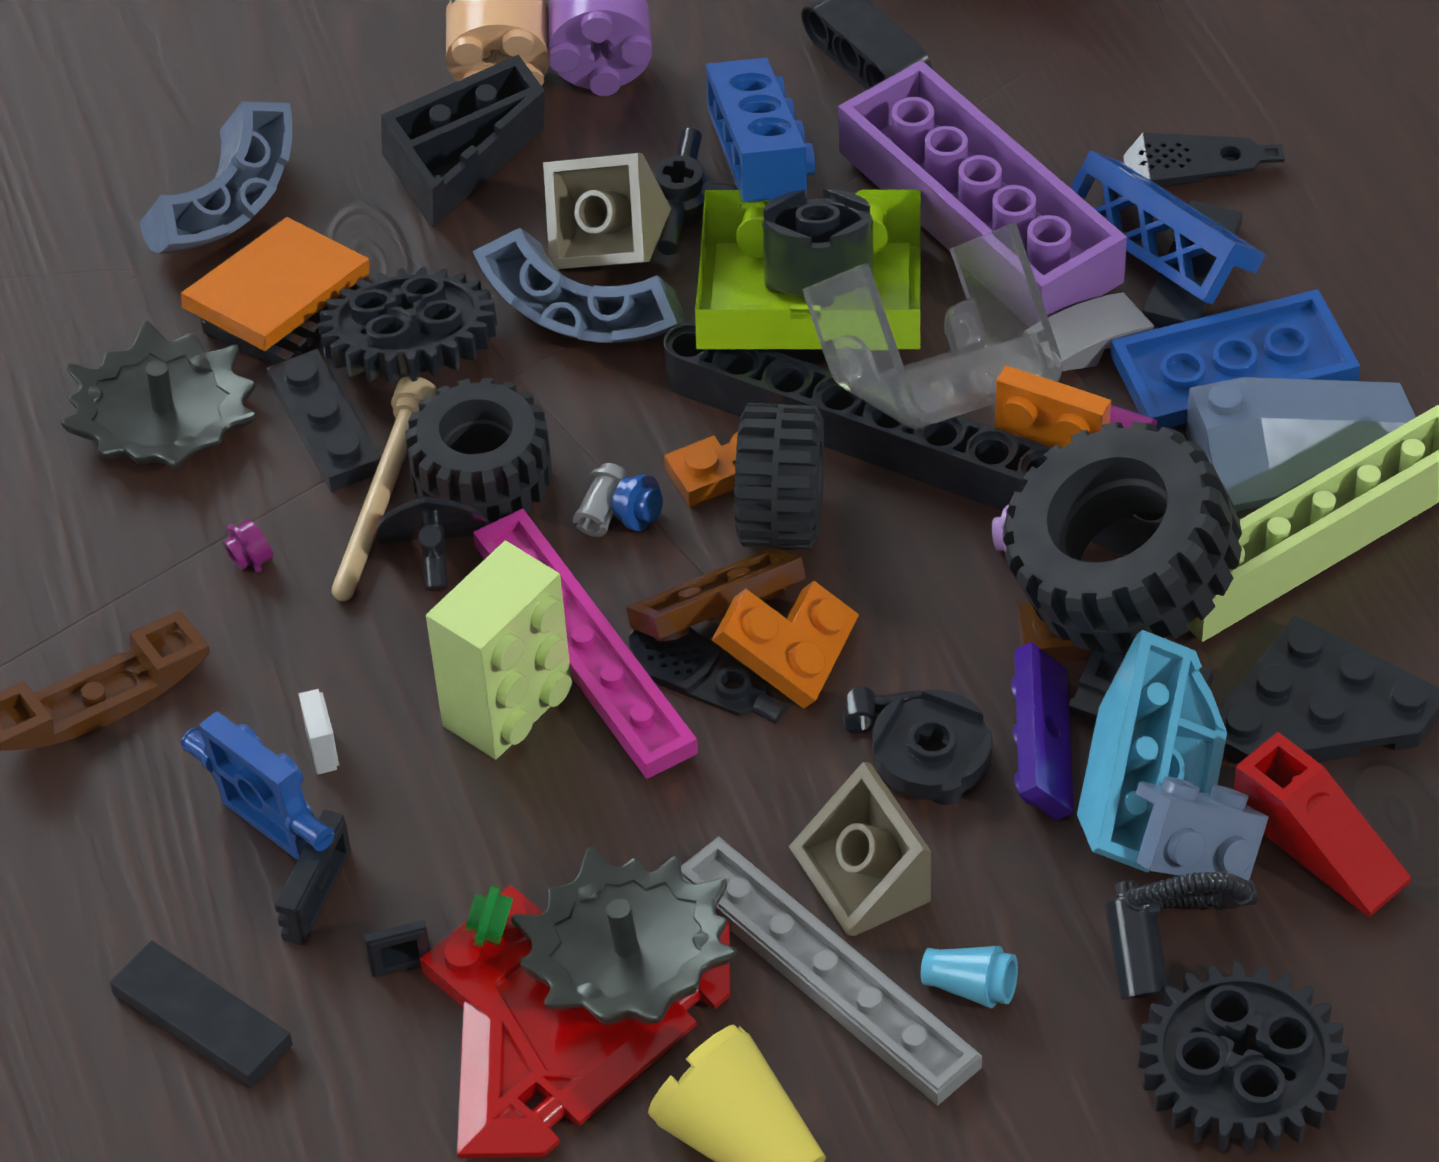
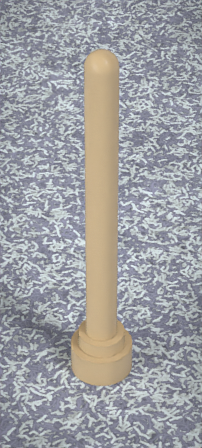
(404, 402)

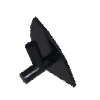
(430, 522)

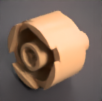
(493, 31)

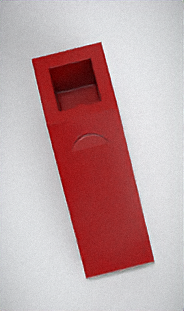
(1319, 824)

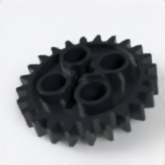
(407, 324)
(1243, 1057)

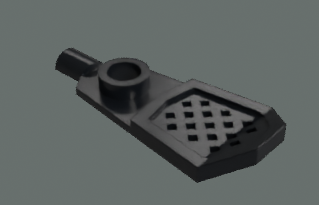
(1189, 158)
(700, 671)

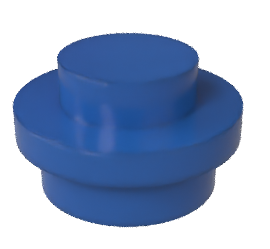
(637, 501)

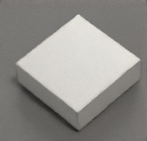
(319, 731)

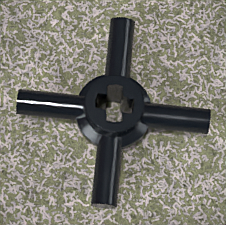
(684, 189)

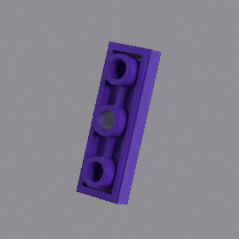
(1042, 732)

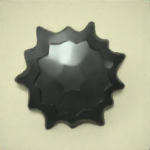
(159, 399)
(625, 939)

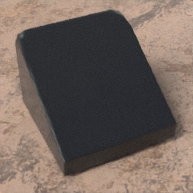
(396, 948)

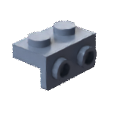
(1199, 830)

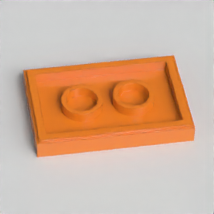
(275, 283)

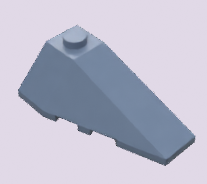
(1286, 431)

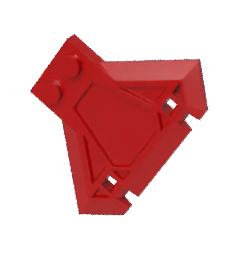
(525, 1050)

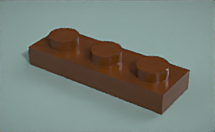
(708, 597)

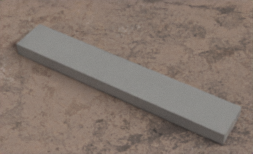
(835, 975)

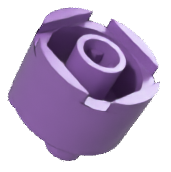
(599, 42)

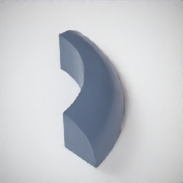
(252, 159)
(602, 314)

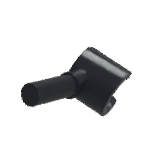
(863, 707)

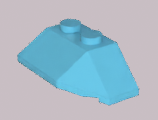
(1148, 727)

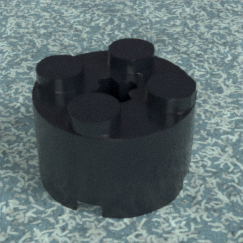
(814, 238)

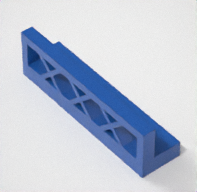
(1171, 213)

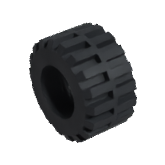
(480, 420)
(779, 476)

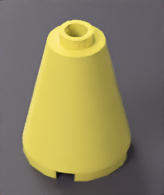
(733, 1106)

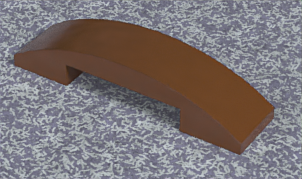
(104, 692)

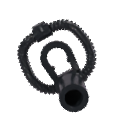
(1135, 925)

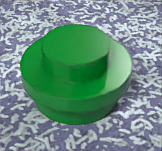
(488, 916)

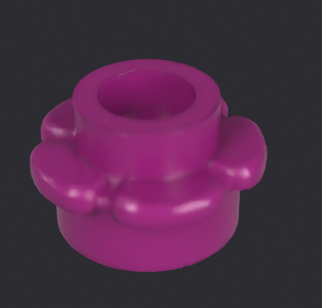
(247, 546)

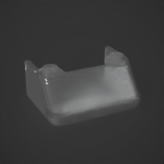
(993, 328)

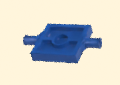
(257, 783)

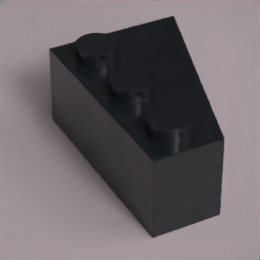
(462, 134)

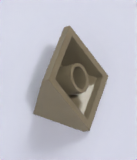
(602, 211)
(865, 854)

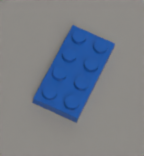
(1265, 340)

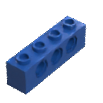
(758, 129)

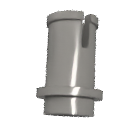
(596, 508)

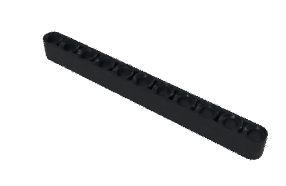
(948, 455)

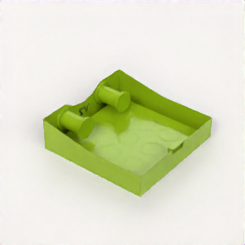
(742, 313)

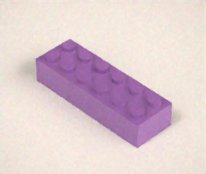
(977, 179)

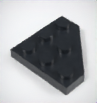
(1326, 699)

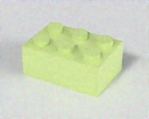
(500, 650)

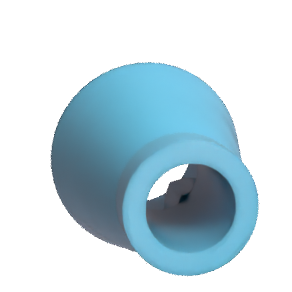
(974, 973)

